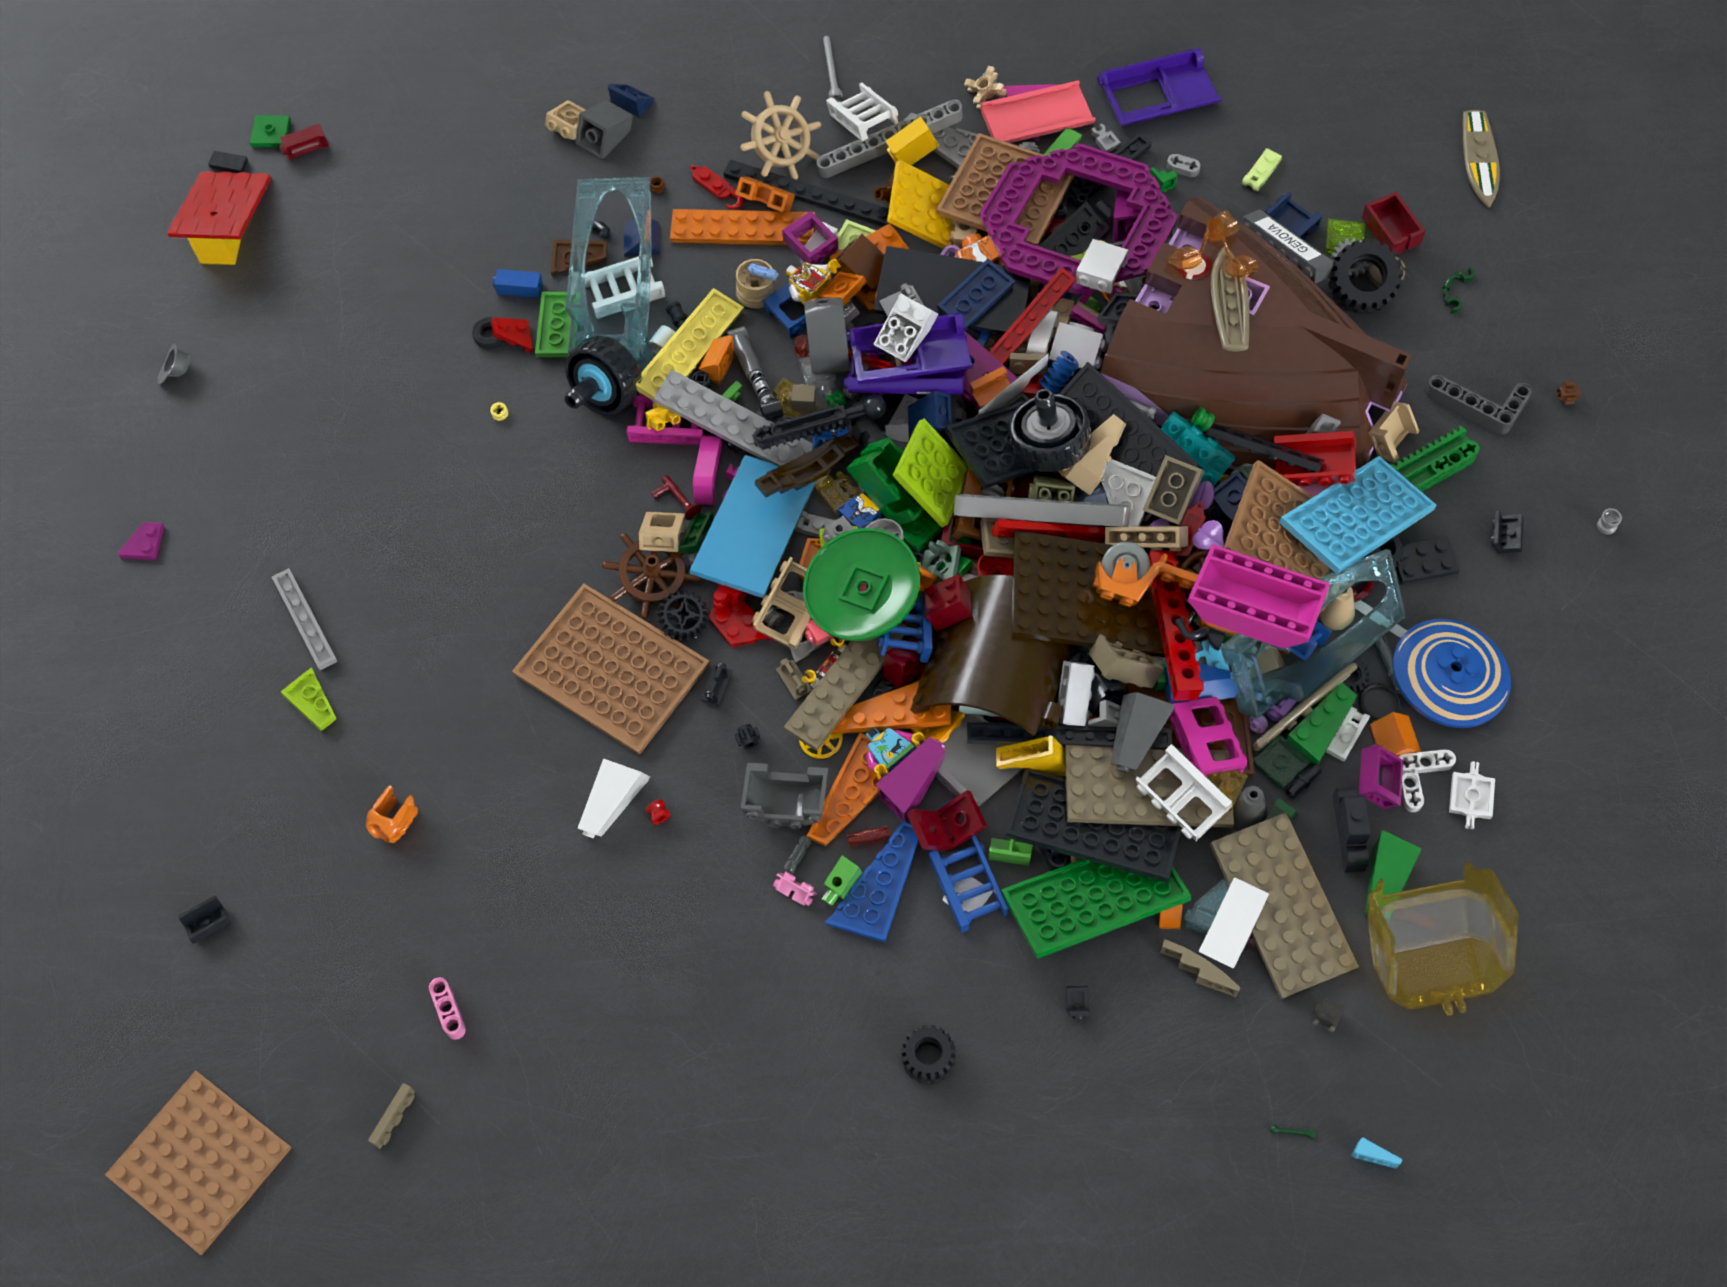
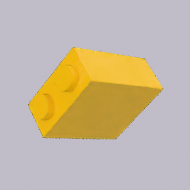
(912, 142)

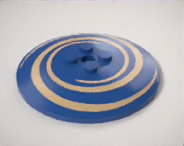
(1444, 695)

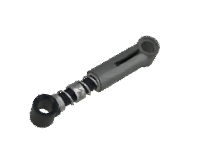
(769, 407)

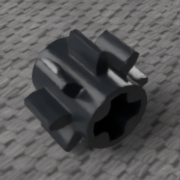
(747, 736)

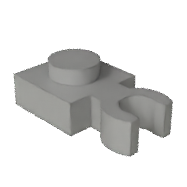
(1105, 140)

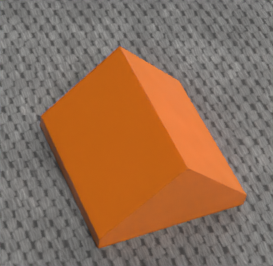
(718, 358)
(1395, 734)

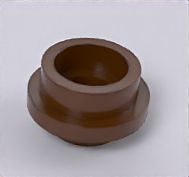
(657, 180)

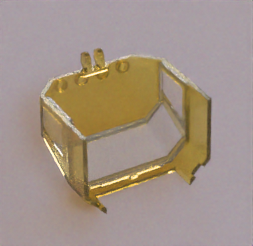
(1443, 940)

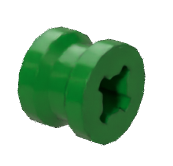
(835, 398)
(1203, 419)

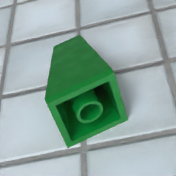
(1392, 862)

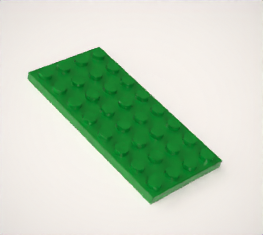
(1086, 902)

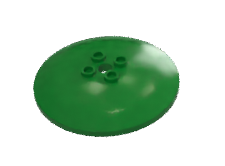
(858, 559)

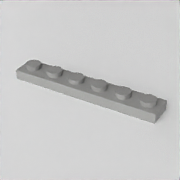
(304, 619)

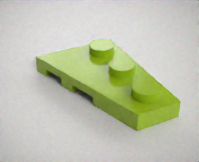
(310, 700)

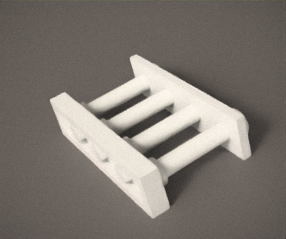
(855, 123)
(611, 305)

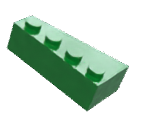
(1319, 728)

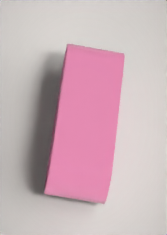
(440, 1001)

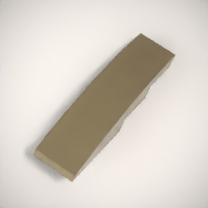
(1207, 973)

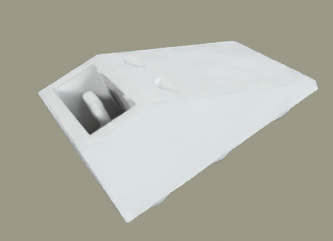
(905, 328)

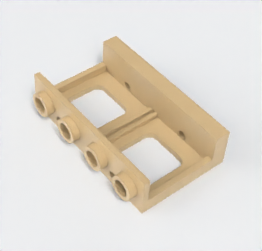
(787, 603)

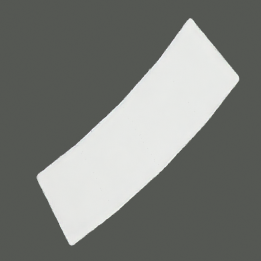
(1234, 922)

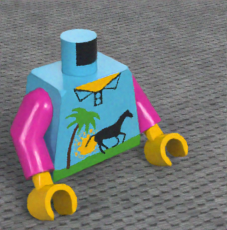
(889, 749)

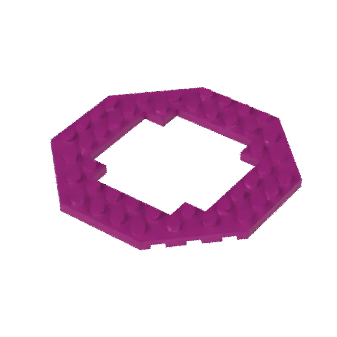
(1021, 181)

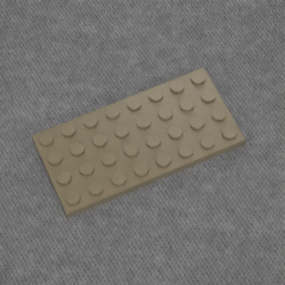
(1109, 796)
(1296, 925)

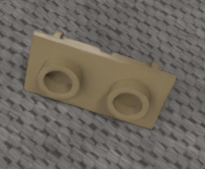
(793, 679)

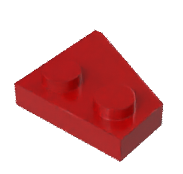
(513, 331)

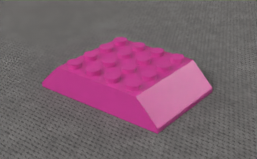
(1257, 598)

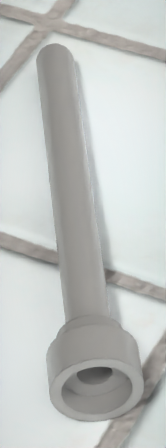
(834, 92)

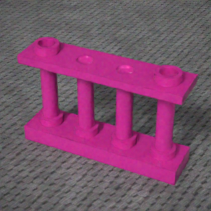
(671, 435)

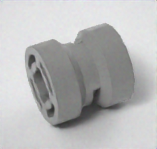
(1609, 521)

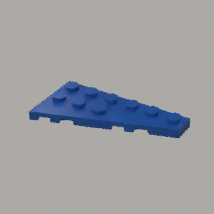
(876, 894)

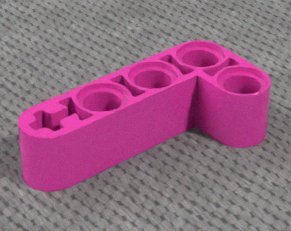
(706, 470)

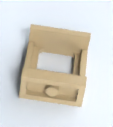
(661, 538)

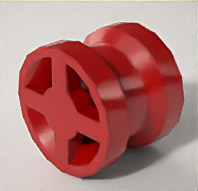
(658, 812)

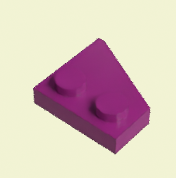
(144, 542)

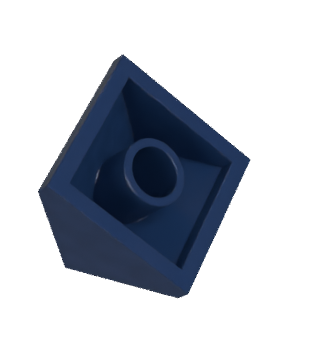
(629, 98)
(632, 238)

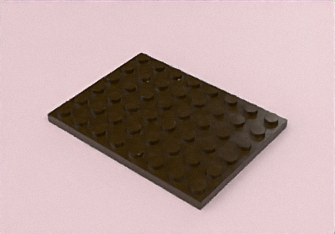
(1058, 601)

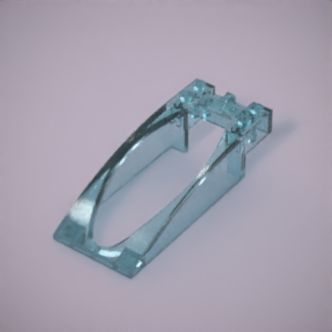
(636, 314)
(1303, 678)

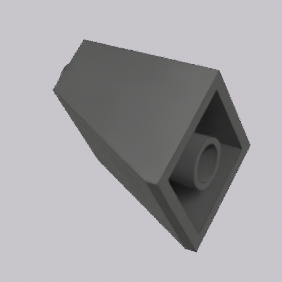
(602, 128)

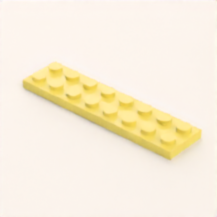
(690, 341)

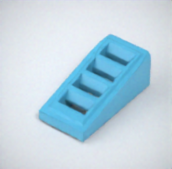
(1373, 1153)

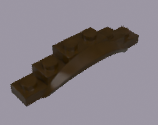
(807, 467)

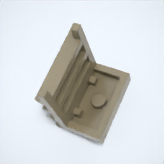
(1022, 361)

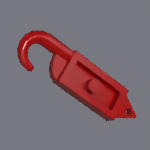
(715, 185)
(1194, 520)

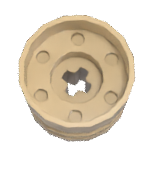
(752, 288)

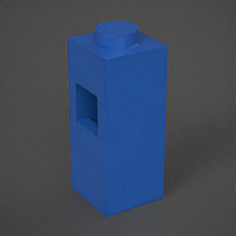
(518, 283)

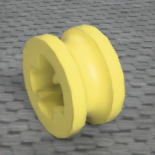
(494, 409)

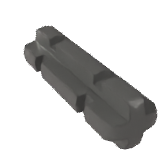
(797, 855)

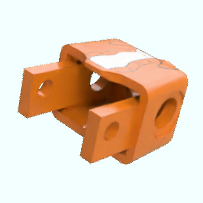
(979, 249)

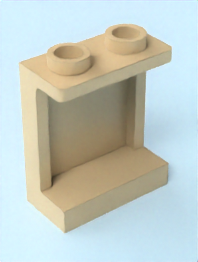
(1392, 429)

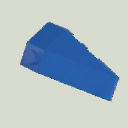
(1216, 684)

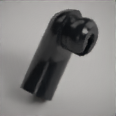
(602, 227)

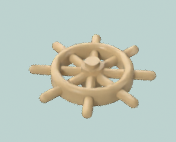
(780, 136)

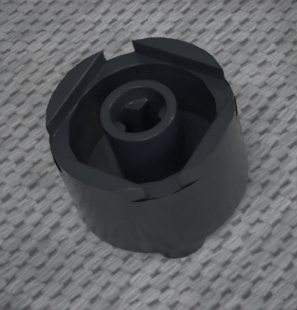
(1105, 689)

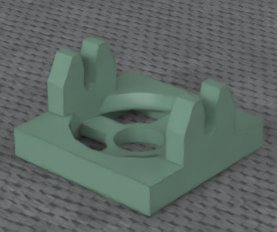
(942, 549)

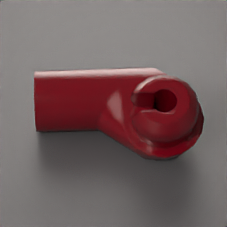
(1364, 592)

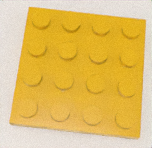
(915, 202)

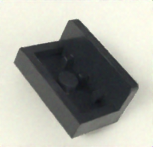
(1507, 533)
(204, 919)

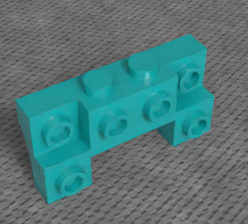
(1199, 446)

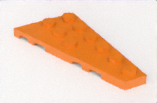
(892, 712)
(848, 795)

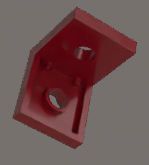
(942, 829)

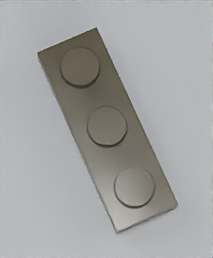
(392, 1116)

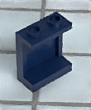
(1294, 216)
(934, 408)

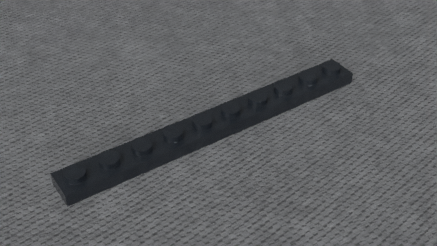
(813, 194)
(1065, 734)

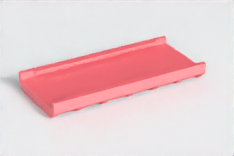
(1037, 113)

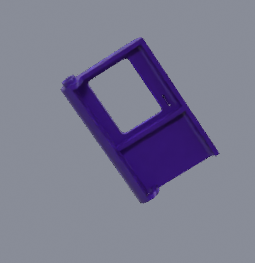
(945, 382)

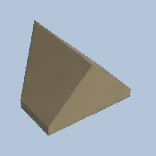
(1270, 661)

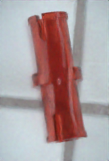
(868, 835)

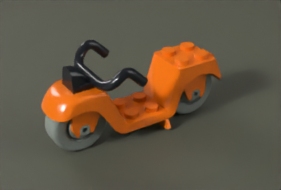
(1127, 574)

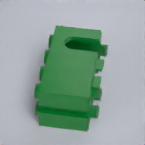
(876, 478)

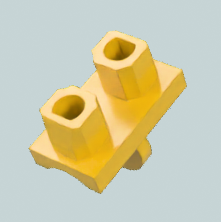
(659, 416)

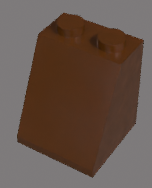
(862, 259)

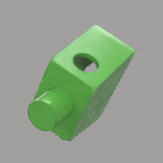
(845, 873)

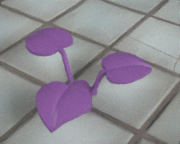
(1211, 531)

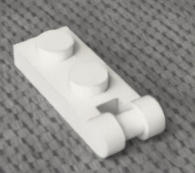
(1347, 734)

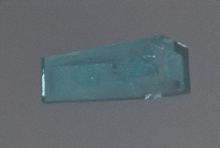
(1205, 909)

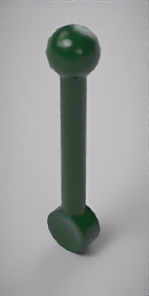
(1310, 1133)

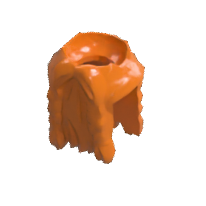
(390, 829)

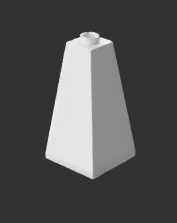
(610, 795)

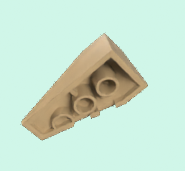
(1088, 471)

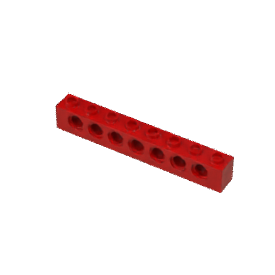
(1181, 687)

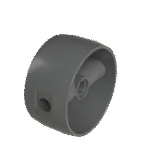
(827, 336)

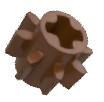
(1568, 392)

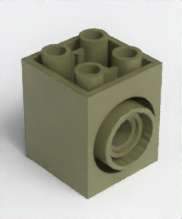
(1051, 489)

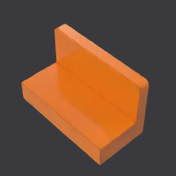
(989, 386)

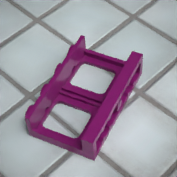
(983, 364)

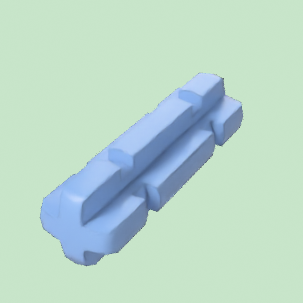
(762, 271)

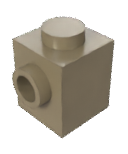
(802, 397)

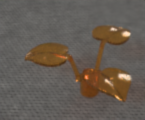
(1217, 228)

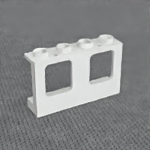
(1193, 785)

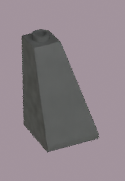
(1137, 728)

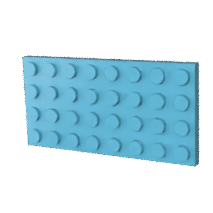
(1358, 516)

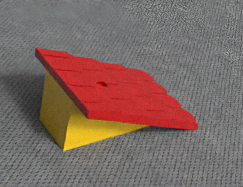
(219, 213)

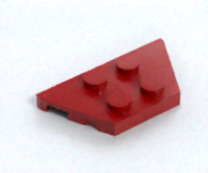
(736, 624)

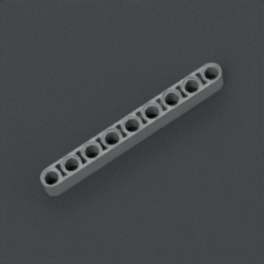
(869, 151)
(1042, 510)

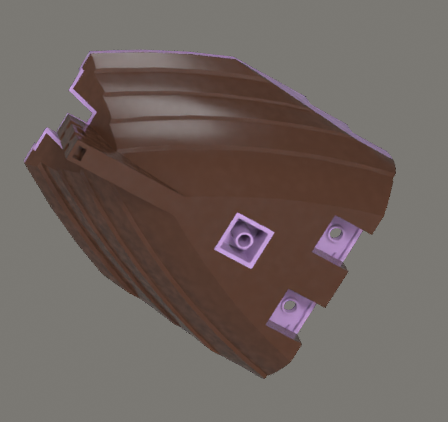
(1299, 359)

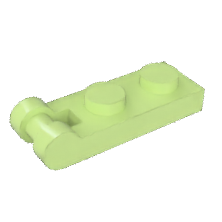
(1262, 170)

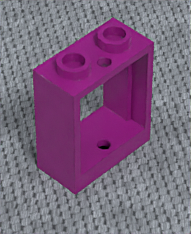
(801, 227)
(1390, 792)

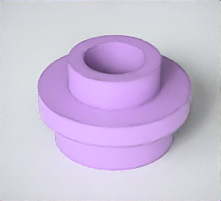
(1258, 725)

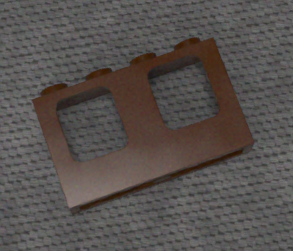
(963, 524)

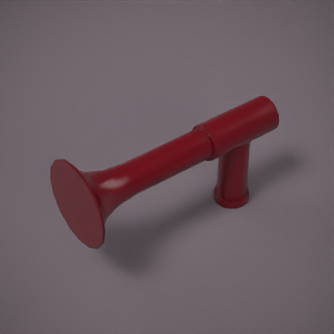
(670, 485)

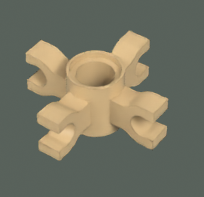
(985, 87)

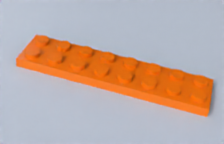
(733, 226)

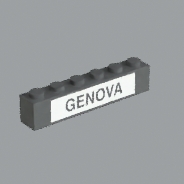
(1299, 252)

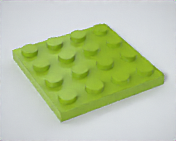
(931, 472)

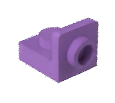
(1278, 713)

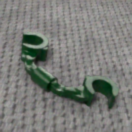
(1447, 285)

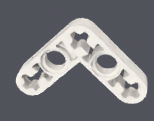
(1412, 773)

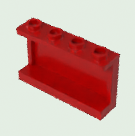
(1335, 448)

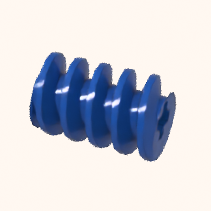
(1060, 372)

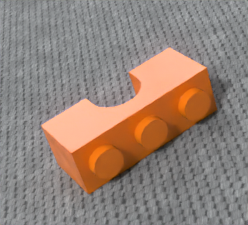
(770, 195)

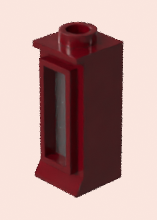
(303, 141)

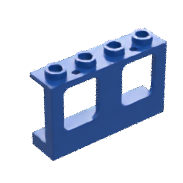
(777, 299)

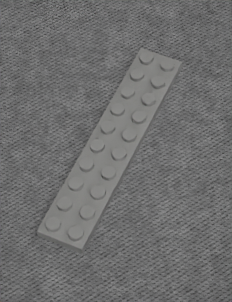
(724, 418)

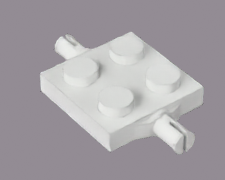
(1472, 795)

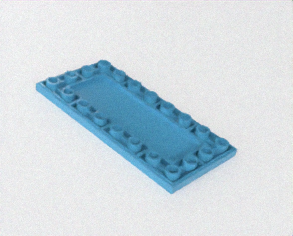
(750, 532)

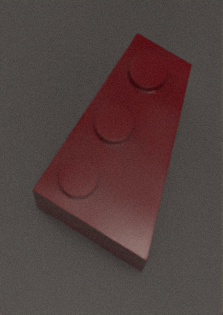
(903, 665)

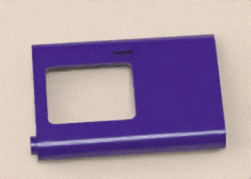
(1179, 76)
(939, 352)

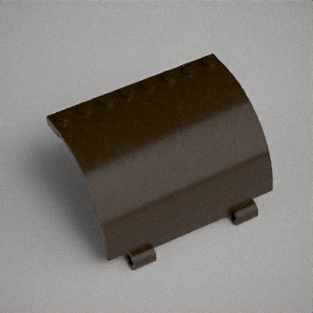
(989, 669)

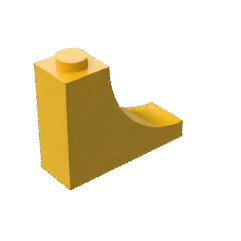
(1038, 754)

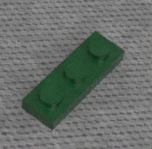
(696, 533)

